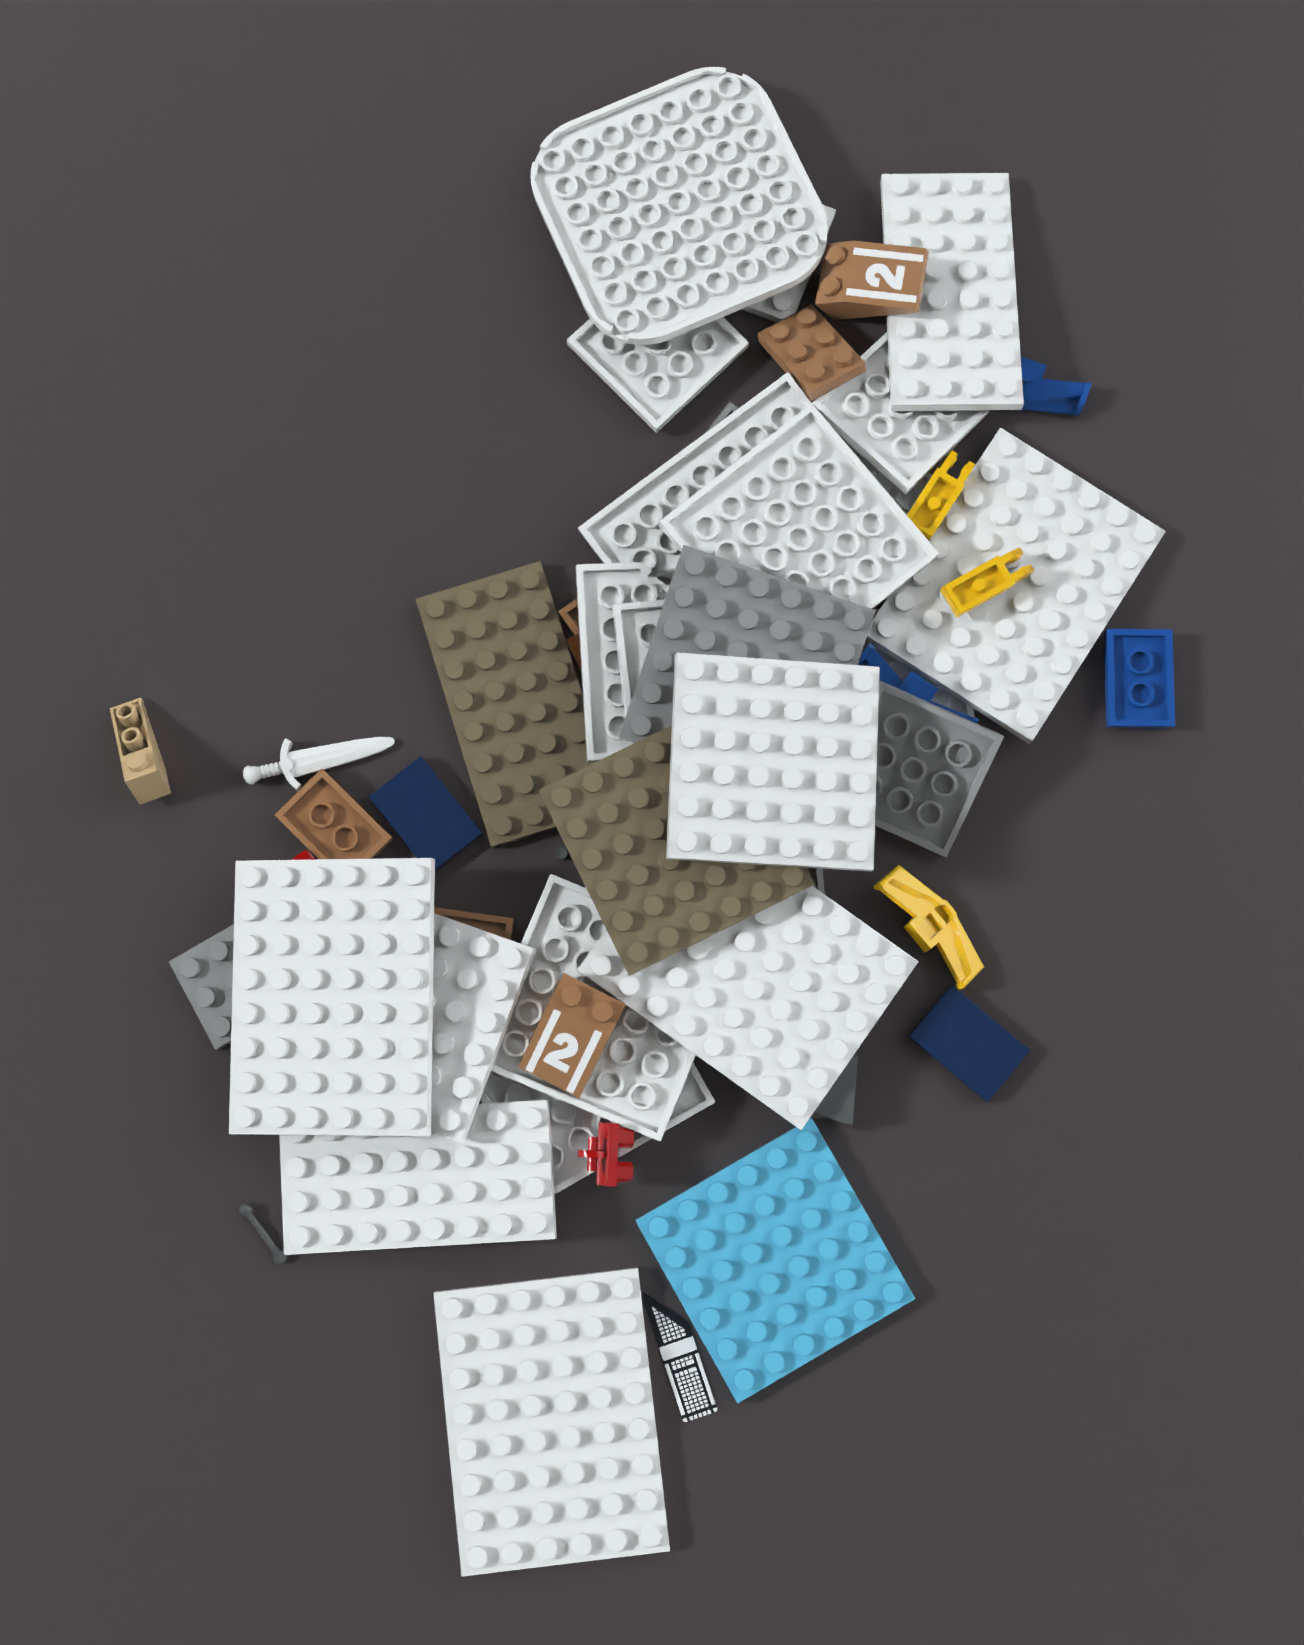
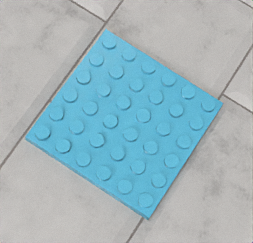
(774, 1260)

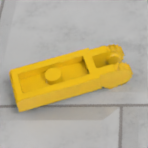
(938, 496)
(984, 583)

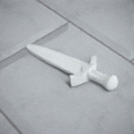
(312, 760)

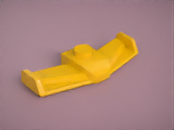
(932, 923)

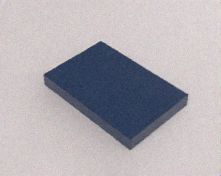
(425, 814)
(969, 1043)

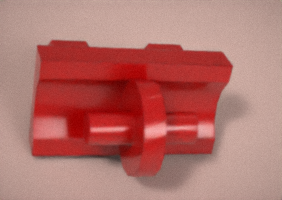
(603, 1154)

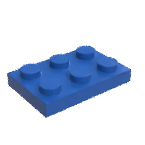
(1139, 678)

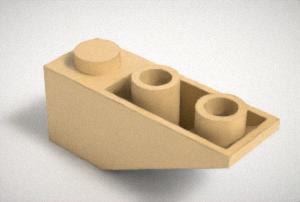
(139, 752)

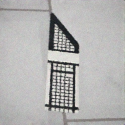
(680, 1361)

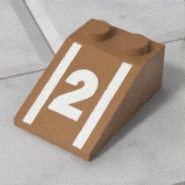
(870, 279)
(572, 1035)

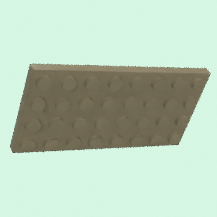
(508, 694)

